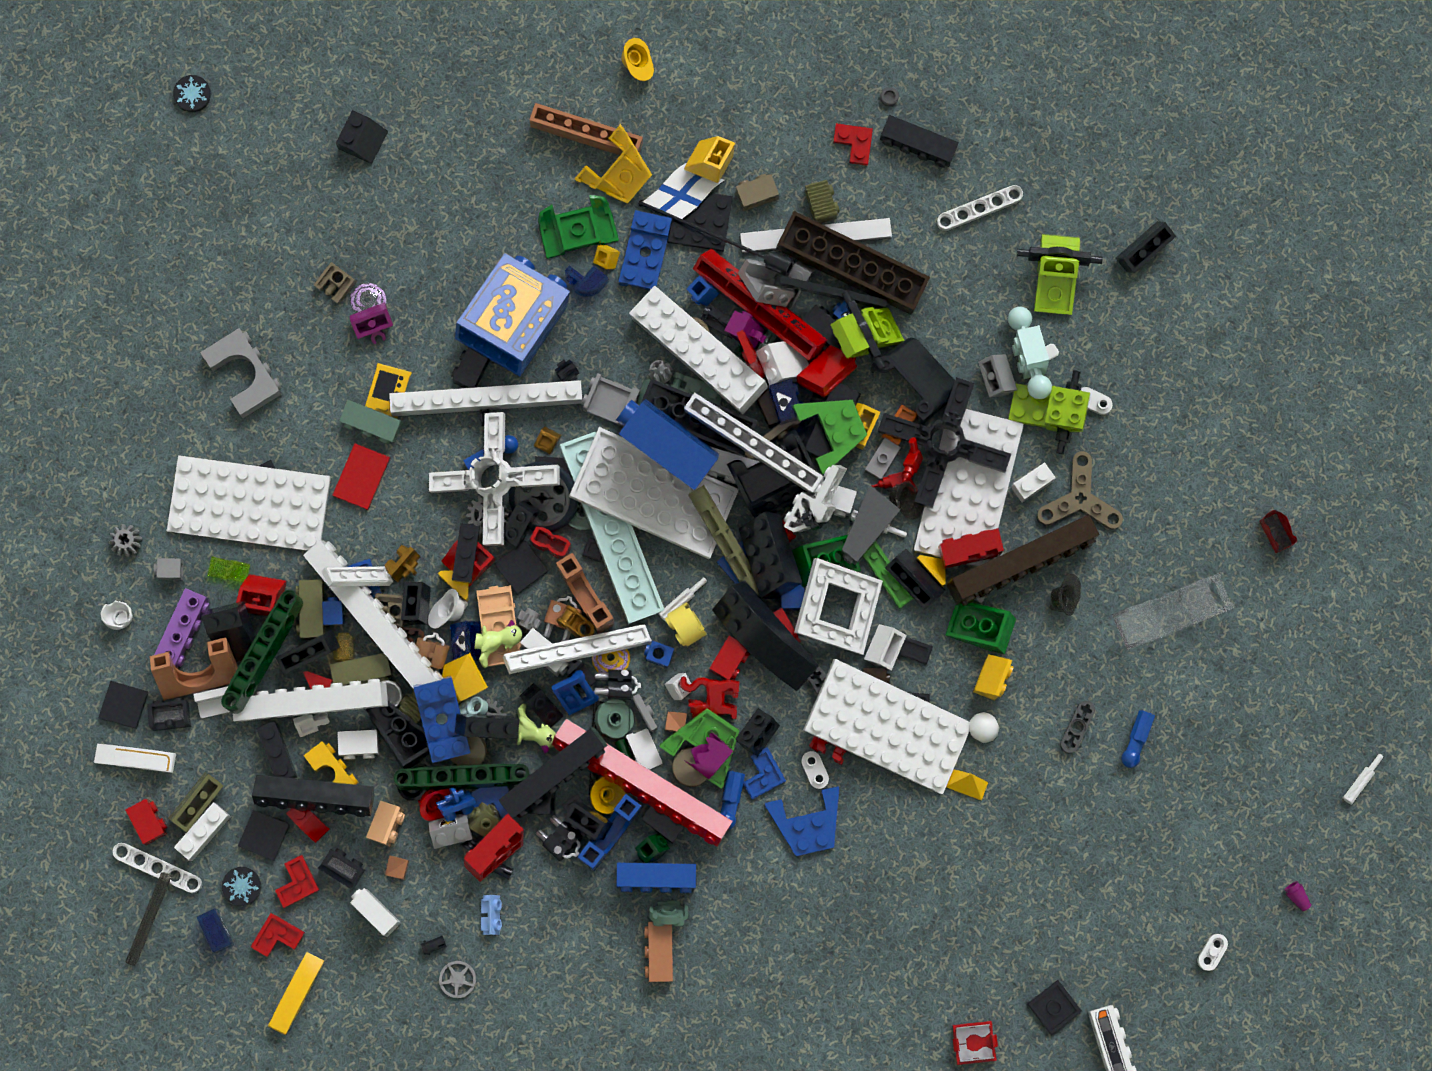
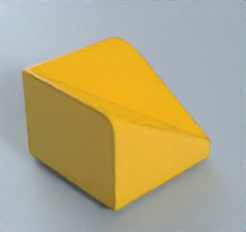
(606, 257)

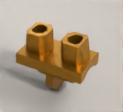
(404, 565)

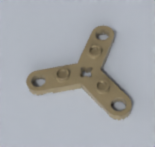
(1080, 485)

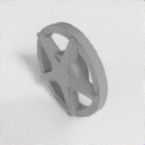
(457, 979)

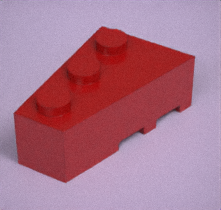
(971, 548)
(494, 848)

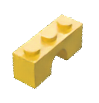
(322, 756)

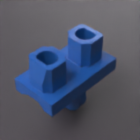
(455, 802)

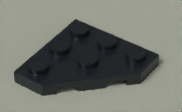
(710, 215)

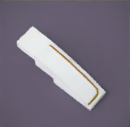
(135, 758)

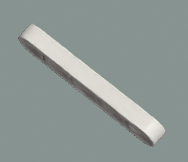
(986, 201)
(150, 861)

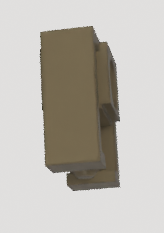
(329, 275)
(392, 600)

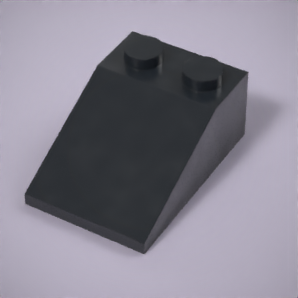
(231, 623)

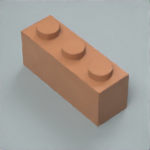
(659, 953)

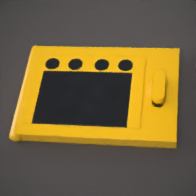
(386, 381)

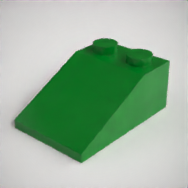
(826, 550)
(982, 626)

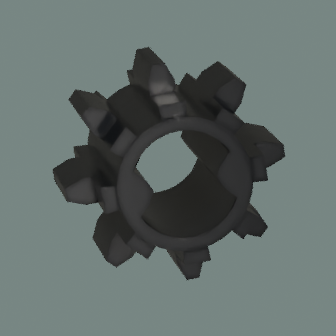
(566, 371)

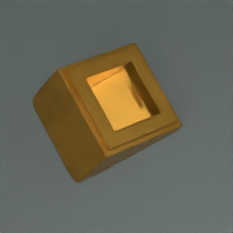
(547, 440)

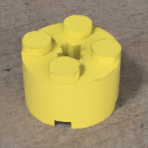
(686, 624)

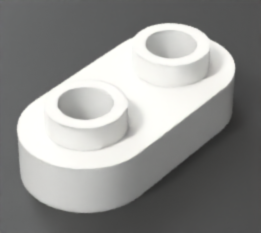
(1095, 399)
(814, 770)
(1210, 951)

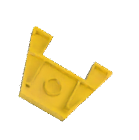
(626, 173)

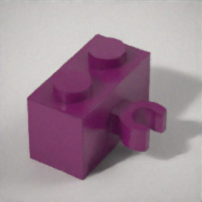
(371, 322)
(749, 325)

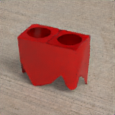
(1286, 525)

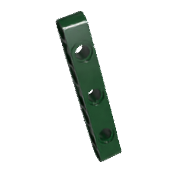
(262, 652)
(460, 776)

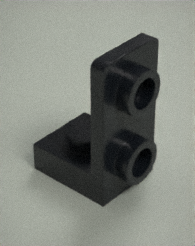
(574, 666)
(541, 705)

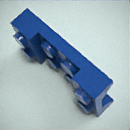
(648, 232)
(436, 699)

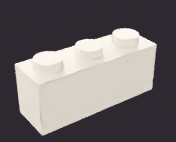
(202, 832)

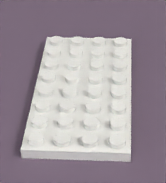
(969, 493)
(646, 495)
(248, 503)
(887, 726)

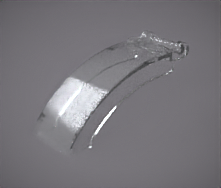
(1171, 612)

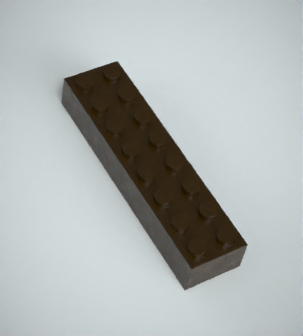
(852, 262)
(1024, 559)

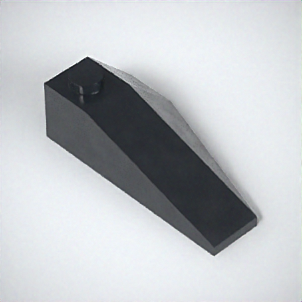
(401, 734)

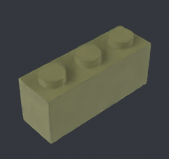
(311, 612)
(362, 669)
(195, 802)

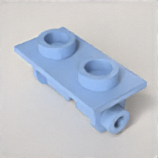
(492, 905)

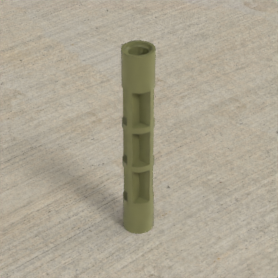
(723, 536)

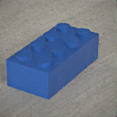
(656, 876)

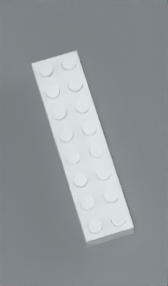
(698, 350)

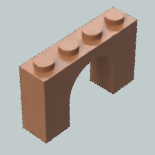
(584, 594)
(176, 683)

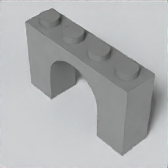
(237, 346)

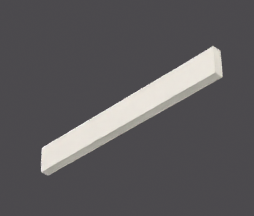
(855, 230)
(576, 649)

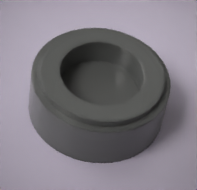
(889, 96)

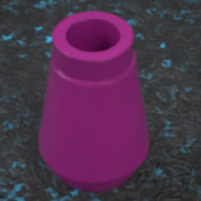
(1298, 896)

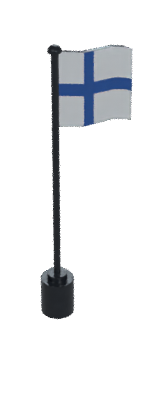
(685, 193)

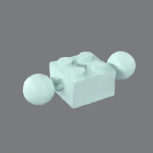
(1031, 352)

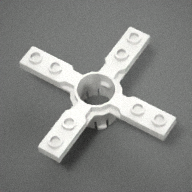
(511, 477)

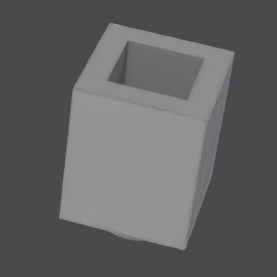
(169, 569)

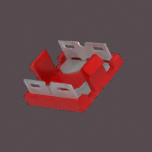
(974, 1042)

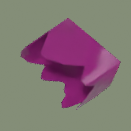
(710, 756)

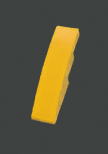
(296, 993)

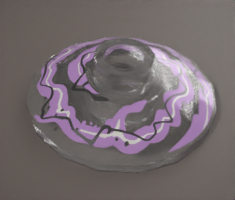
(363, 290)

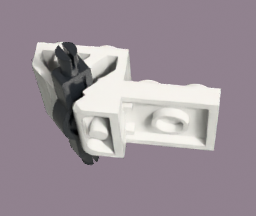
(815, 511)

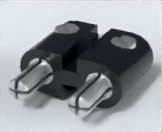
(618, 684)
(561, 840)

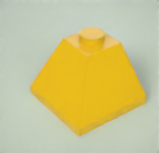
(465, 677)

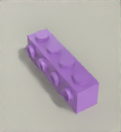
(182, 626)

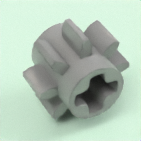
(660, 371)
(529, 619)

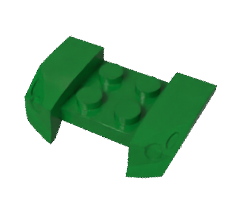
(577, 227)

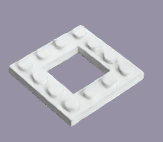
(808, 621)

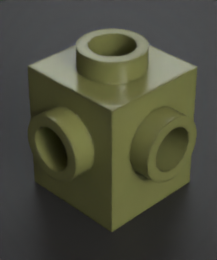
(483, 819)

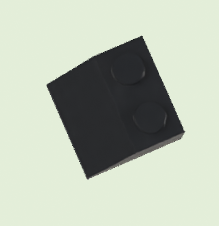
(361, 137)

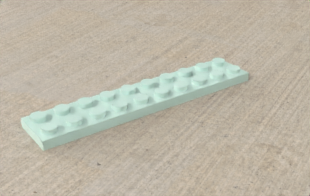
(617, 546)

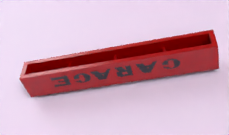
(775, 318)

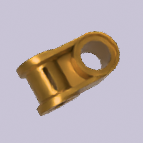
(573, 620)

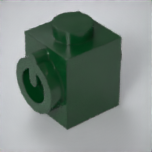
(652, 848)

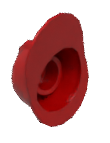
(428, 806)

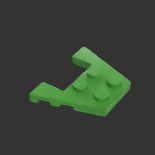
(840, 425)
(696, 732)

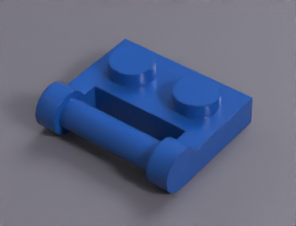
(569, 695)

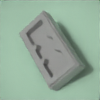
(882, 458)
(646, 712)

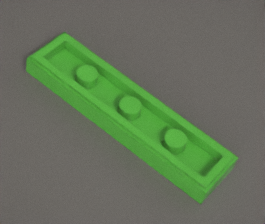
(877, 562)

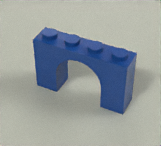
(621, 818)

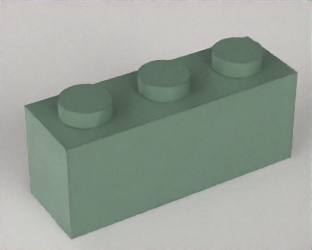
(371, 422)

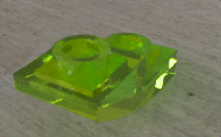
(228, 569)

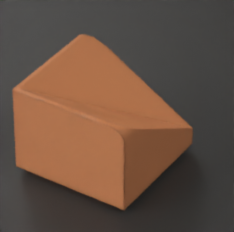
(675, 721)
(397, 867)

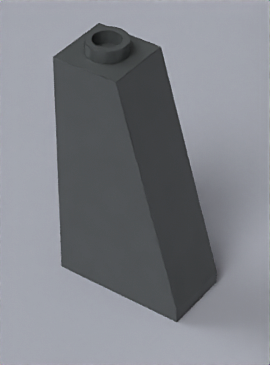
(871, 521)

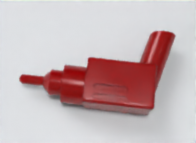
(912, 460)
(891, 481)

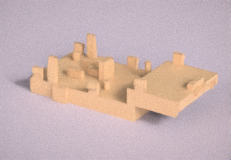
(495, 613)

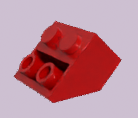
(483, 560)
(260, 593)

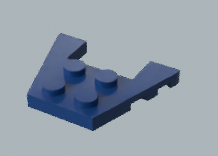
(810, 831)

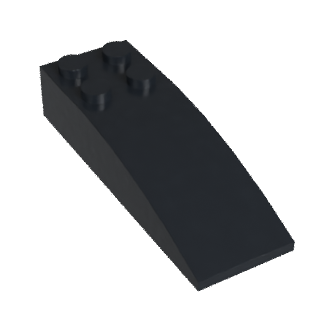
(672, 403)
(764, 635)

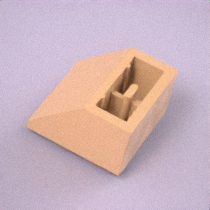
(385, 823)

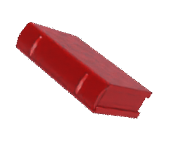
(826, 371)

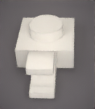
(309, 724)

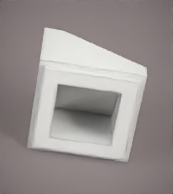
(674, 688)

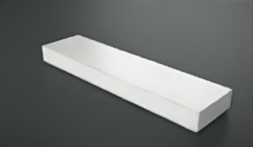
(357, 576)

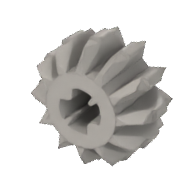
(125, 548)

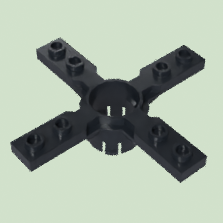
(938, 459)

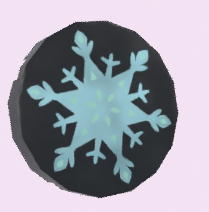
(192, 93)
(241, 886)

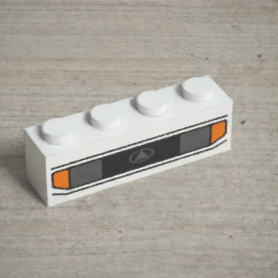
(1111, 1039)

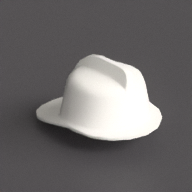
(448, 608)

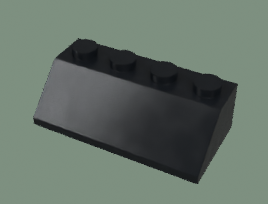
(811, 430)

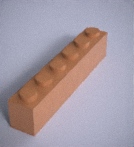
(578, 129)

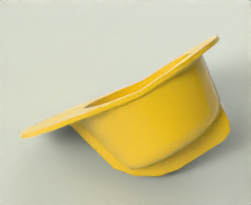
(637, 59)

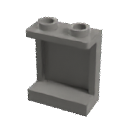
(761, 284)
(608, 399)

